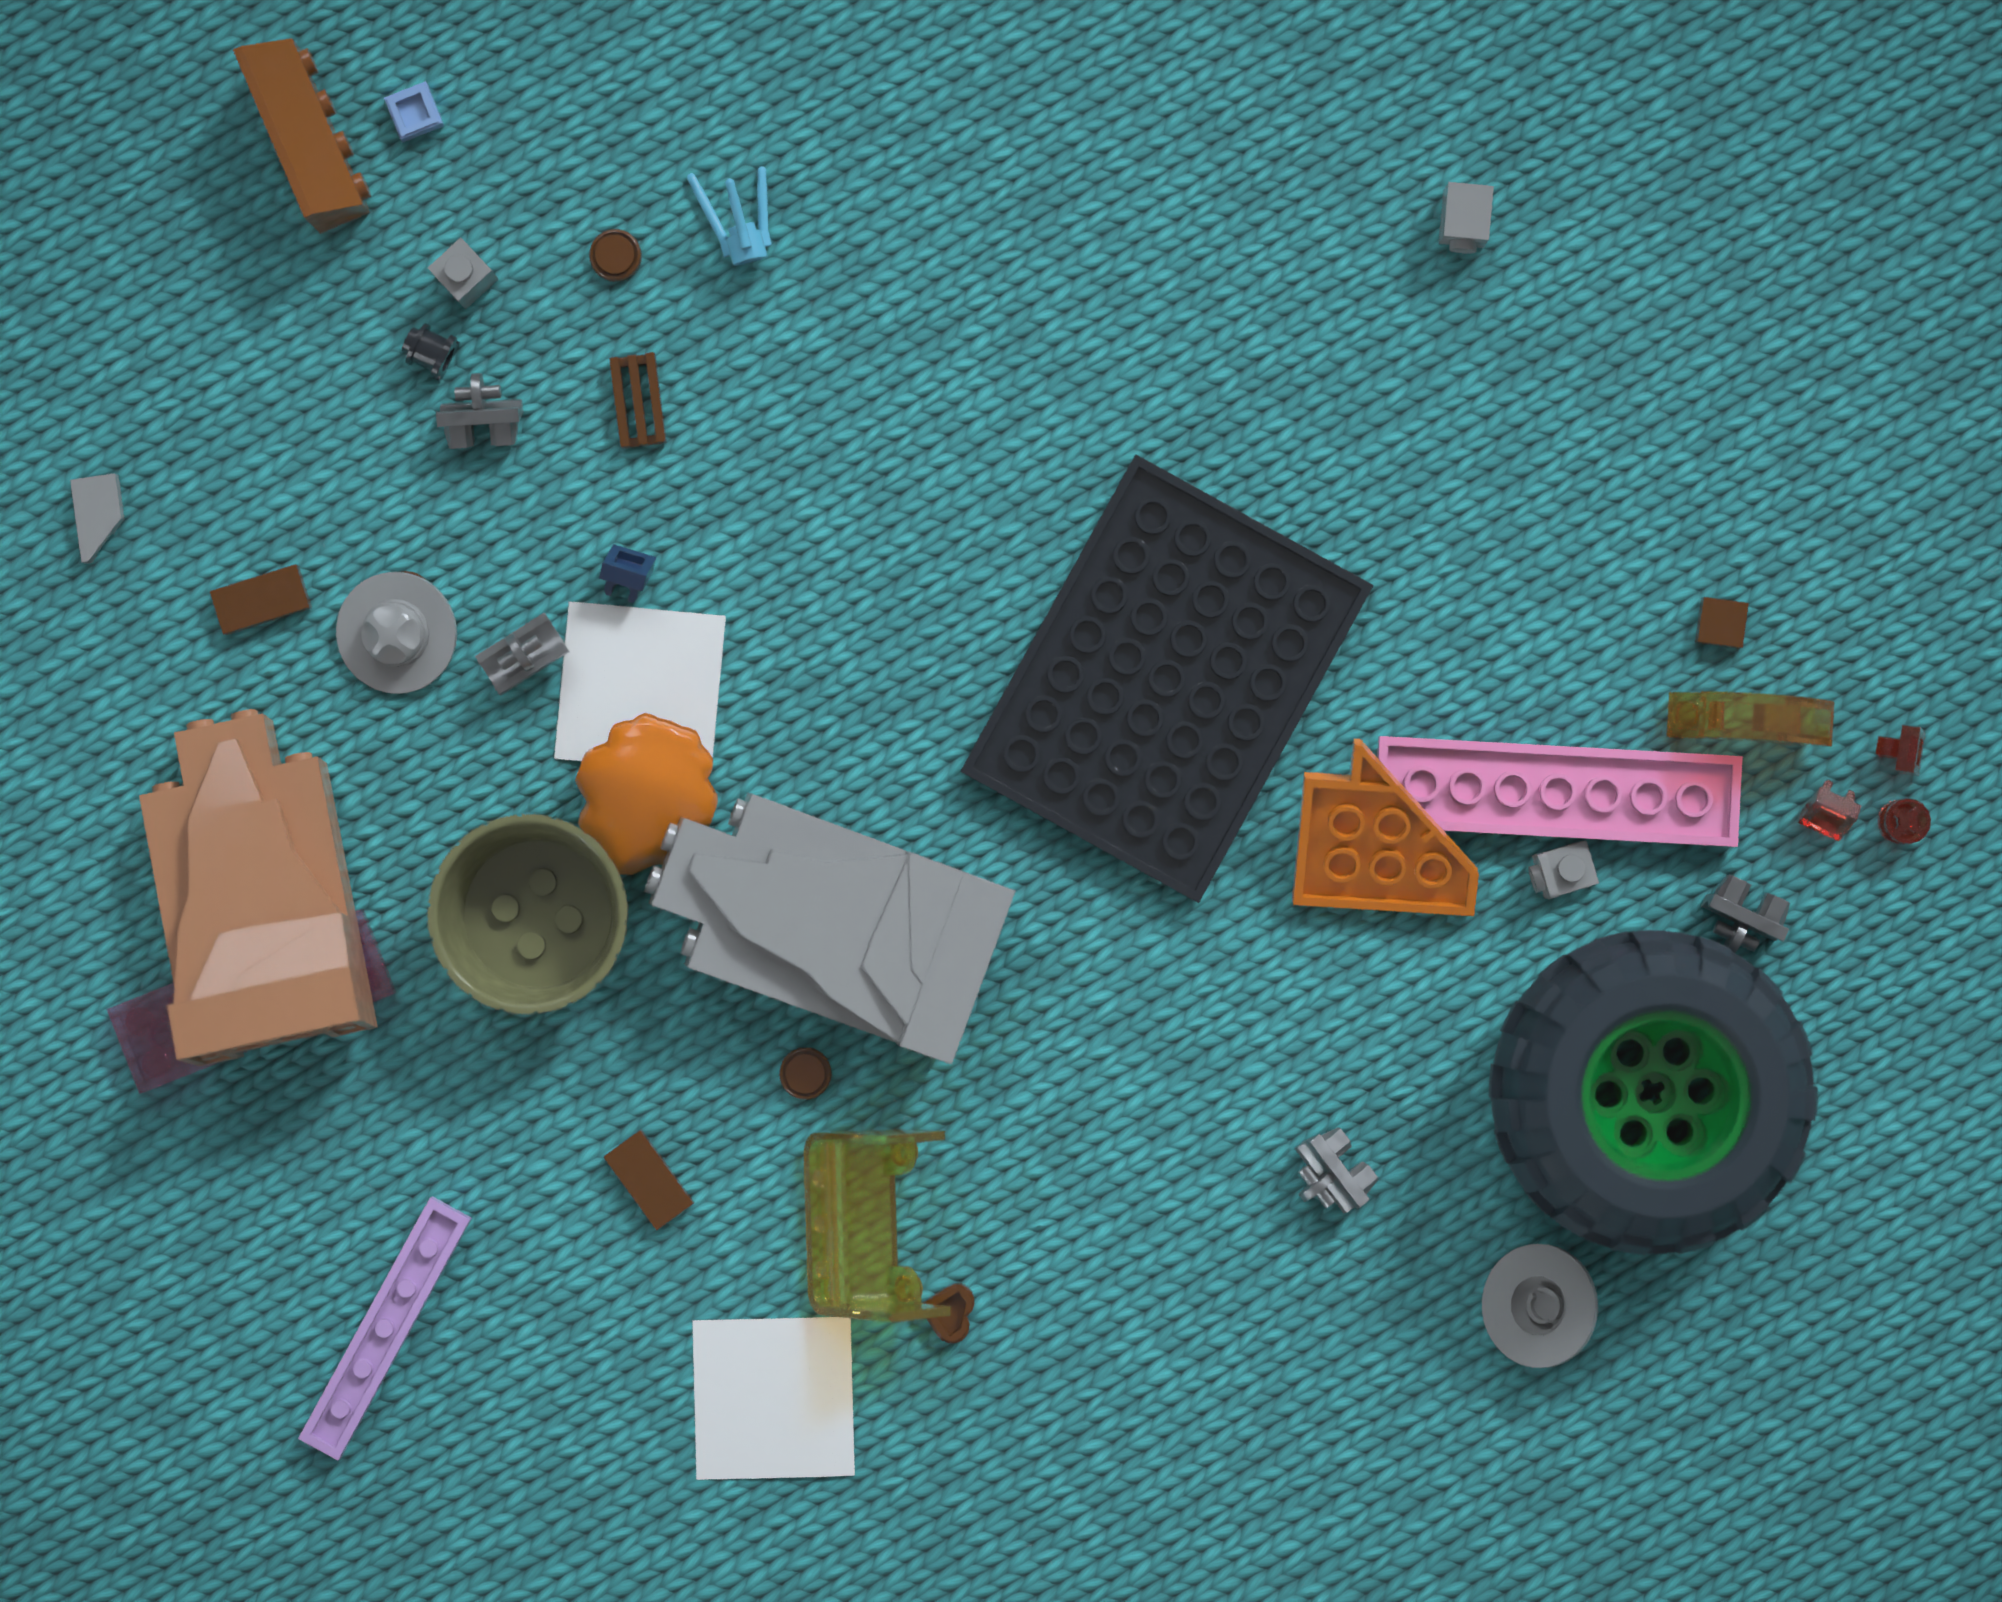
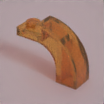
(1750, 718)

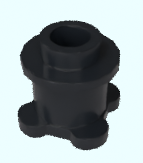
(430, 350)

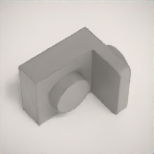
(1563, 870)

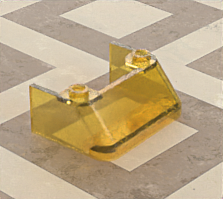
(855, 1226)

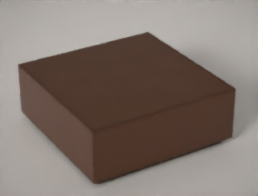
(1721, 622)

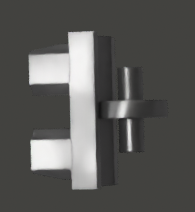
(499, 414)
(522, 653)
(1728, 903)
(1328, 1176)

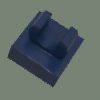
(627, 569)

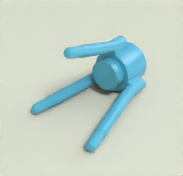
(745, 242)

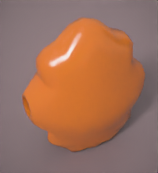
(640, 784)

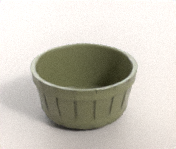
(527, 913)

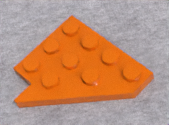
(1376, 846)

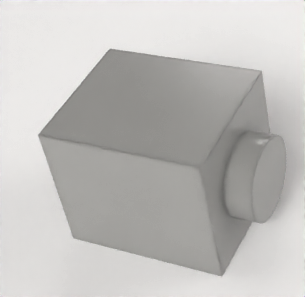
(1465, 216)
(463, 273)

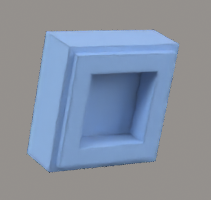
(414, 111)

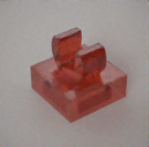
(1906, 750)
(1829, 812)

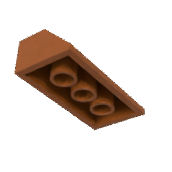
(303, 133)

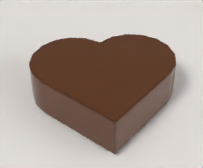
(961, 1301)

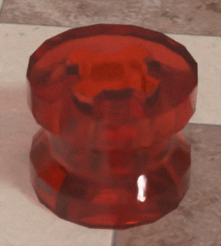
(1912, 820)

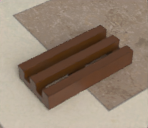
(633, 362)

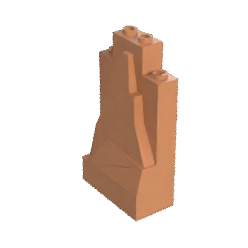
(253, 895)

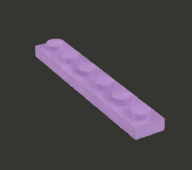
(385, 1328)

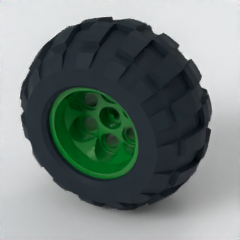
(1738, 1139)

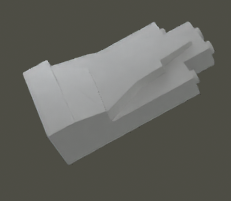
(833, 922)

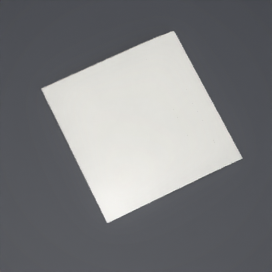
(633, 665)
(773, 1398)

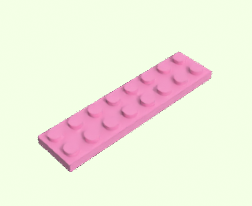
(1570, 790)

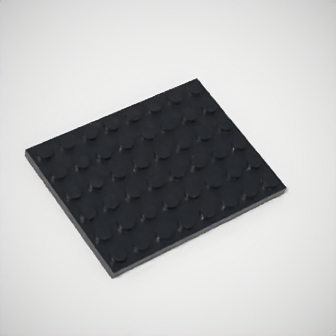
(1167, 678)

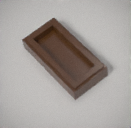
(260, 599)
(649, 1179)

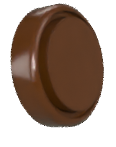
(615, 255)
(805, 1073)

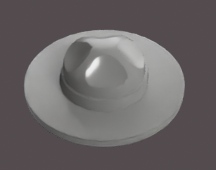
(396, 632)
(1539, 1305)

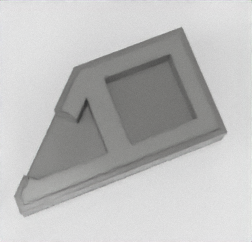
(97, 512)

